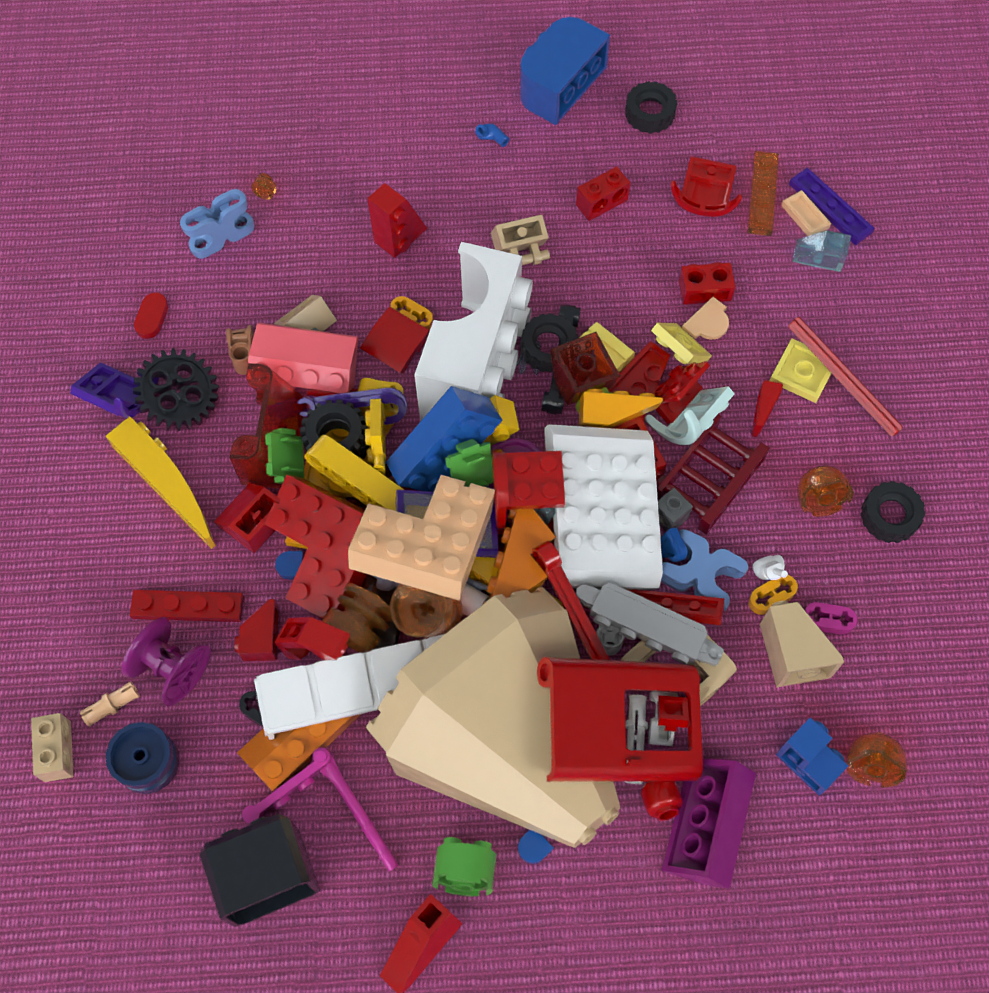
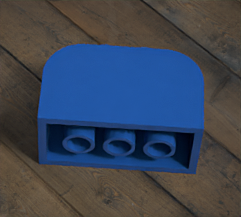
(562, 67)

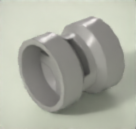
(612, 636)

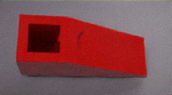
(419, 943)

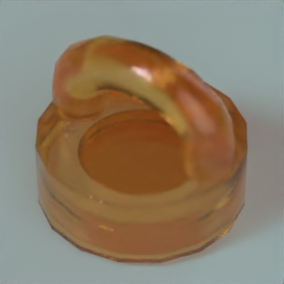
(264, 186)

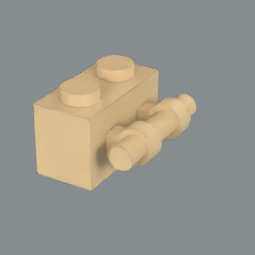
(522, 235)

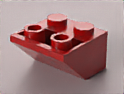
(247, 515)

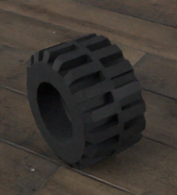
(332, 417)

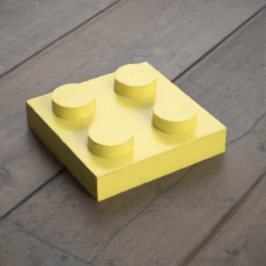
(685, 347)
(801, 372)

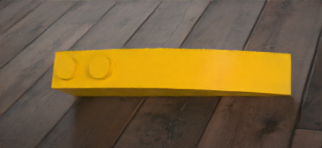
(150, 461)

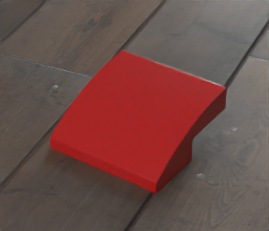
(395, 339)

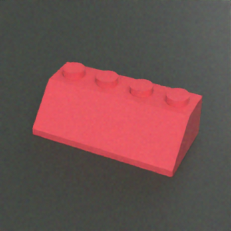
(307, 356)

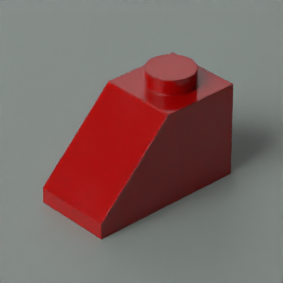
(259, 634)

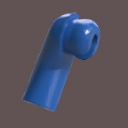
(491, 132)

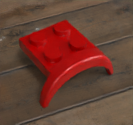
(707, 188)
(526, 481)

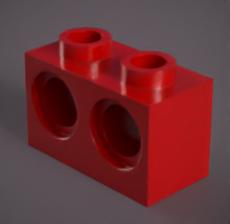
(602, 193)
(706, 282)

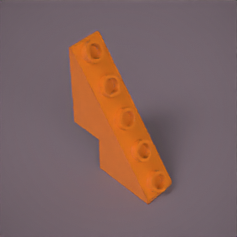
(516, 563)

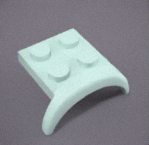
(695, 417)

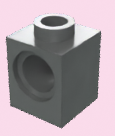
(673, 510)

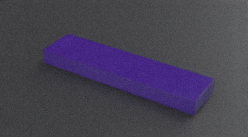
(832, 206)

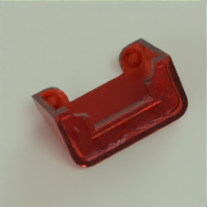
(278, 410)

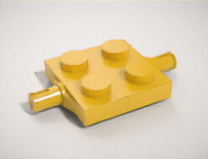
(375, 435)

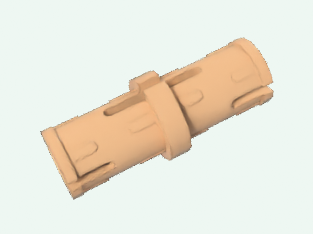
(109, 704)

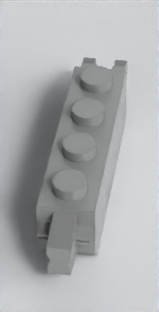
(649, 622)

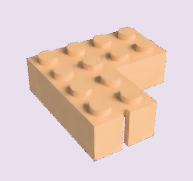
(428, 551)

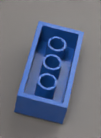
(452, 420)

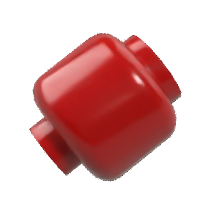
(661, 799)

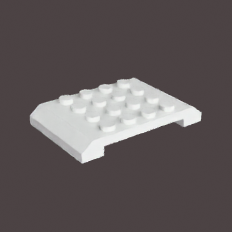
(610, 507)

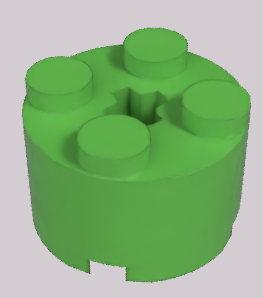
(464, 867)

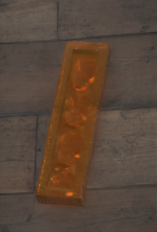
(763, 193)

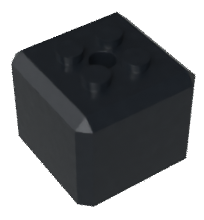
(258, 869)

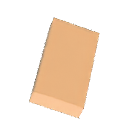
(805, 214)

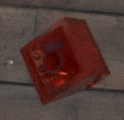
(582, 366)

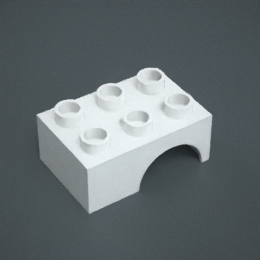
(480, 347)

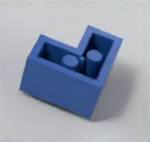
(811, 758)

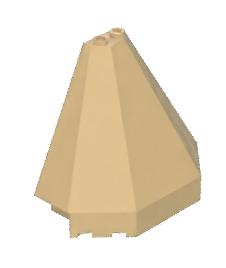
(480, 722)

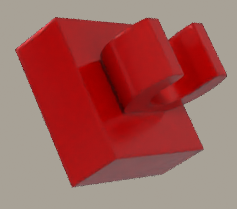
(672, 712)

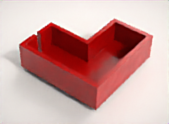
(327, 528)

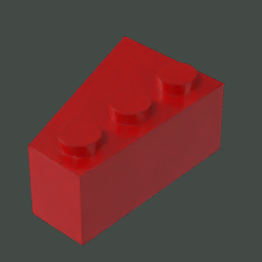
(393, 220)

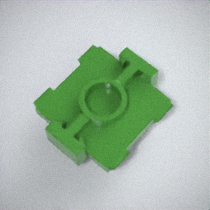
(284, 454)
(471, 463)

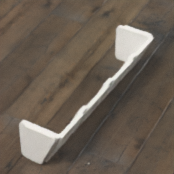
(332, 687)

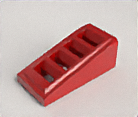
(766, 400)

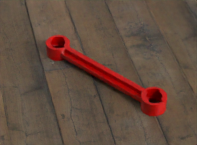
(550, 562)

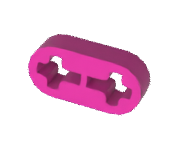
(831, 613)

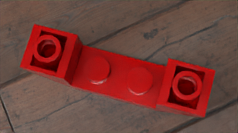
(309, 634)

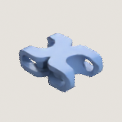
(217, 223)
(703, 568)

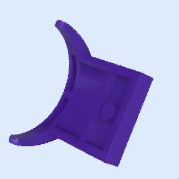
(109, 390)

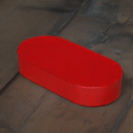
(151, 315)

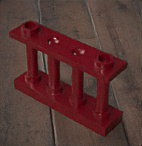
(723, 495)

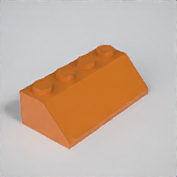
(290, 751)

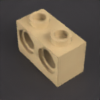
(52, 747)

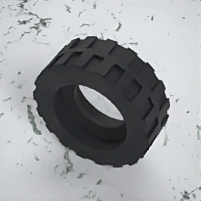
(650, 92)
(544, 324)
(907, 498)

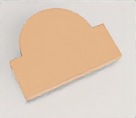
(708, 321)

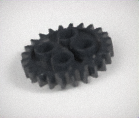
(184, 410)

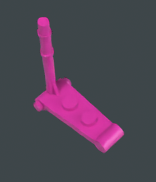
(324, 764)

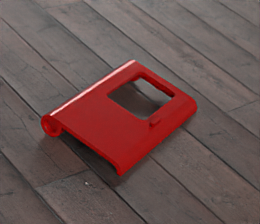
(590, 720)

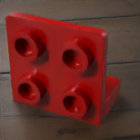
(679, 390)

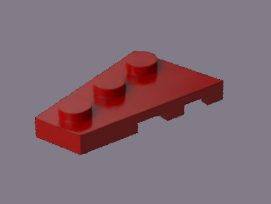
(643, 372)

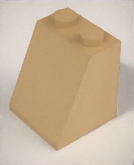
(797, 646)

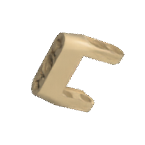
(713, 676)

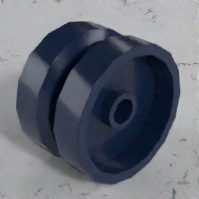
(126, 755)

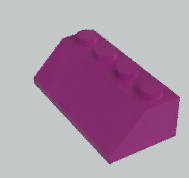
(710, 824)

